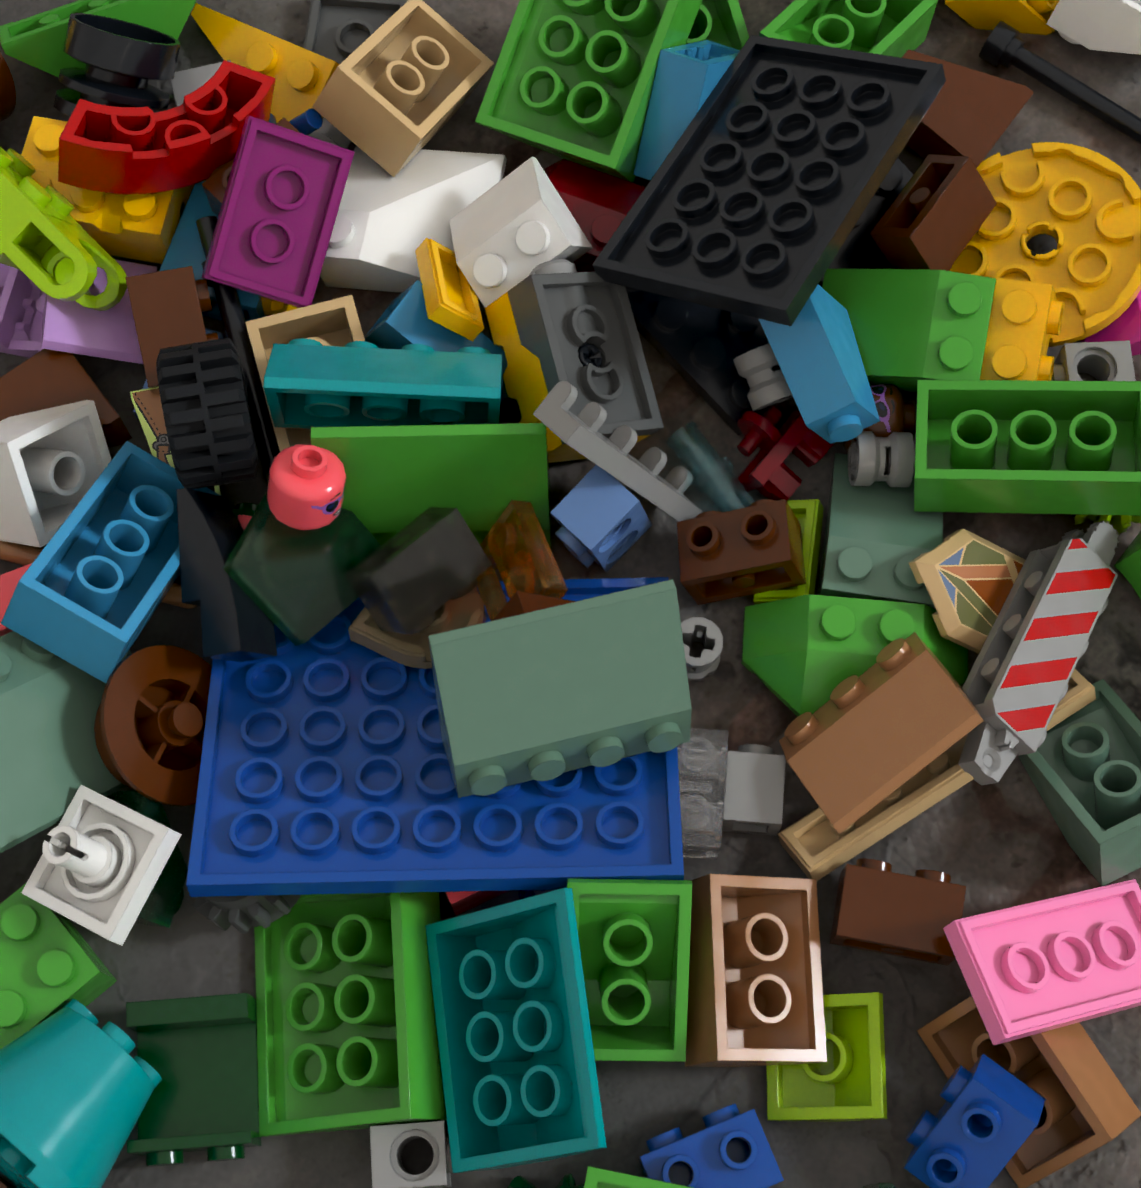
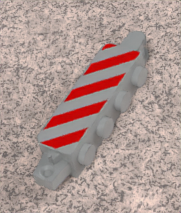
(1036, 648)

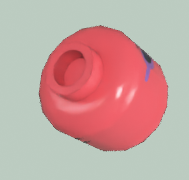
(306, 491)

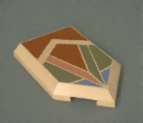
(967, 585)

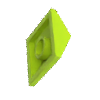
(852, 1079)

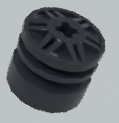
(118, 63)

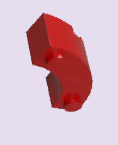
(163, 150)

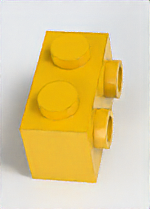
(1020, 331)

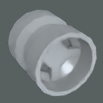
(764, 377)
(881, 459)

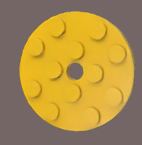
(1090, 213)

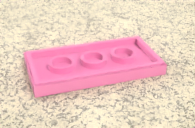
(1052, 960)

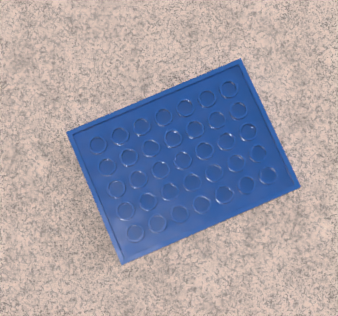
(338, 782)

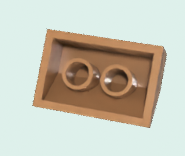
(878, 731)
(755, 973)
(1082, 1094)

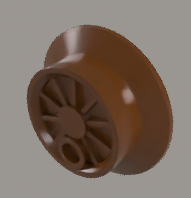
(155, 723)

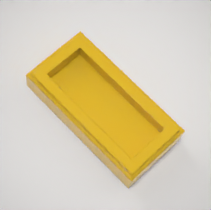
(447, 292)

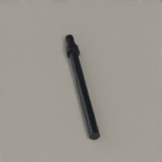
(237, 331)

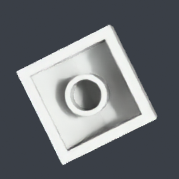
(513, 231)
(47, 469)

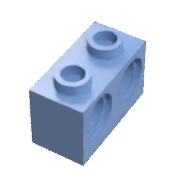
(600, 519)

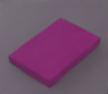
(277, 213)

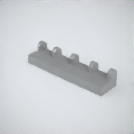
(613, 453)

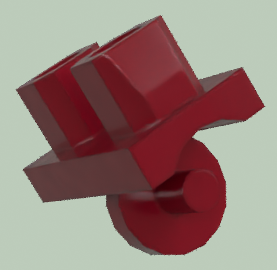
(766, 470)

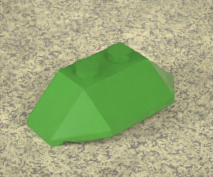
(42, 37)
(816, 641)

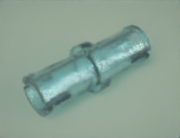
(711, 471)

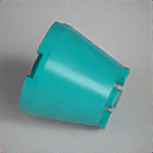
(69, 1100)

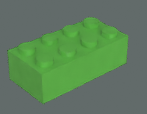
(1028, 447)
(42, 966)

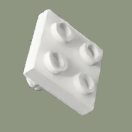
(101, 864)

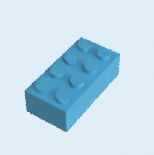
(104, 566)

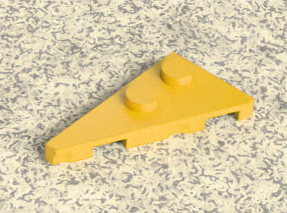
(297, 71)

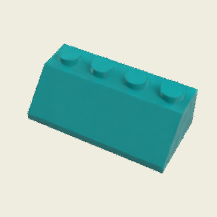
(380, 387)

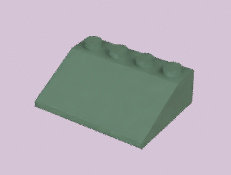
(562, 688)
(45, 738)

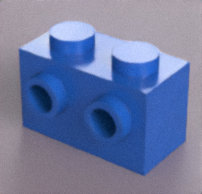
(975, 1130)
(724, 1155)

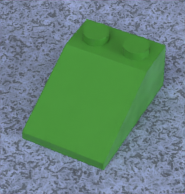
(855, 25)
(915, 322)
(635, 965)

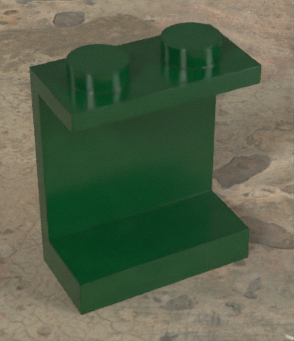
(208, 1077)

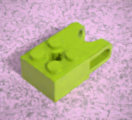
(50, 243)

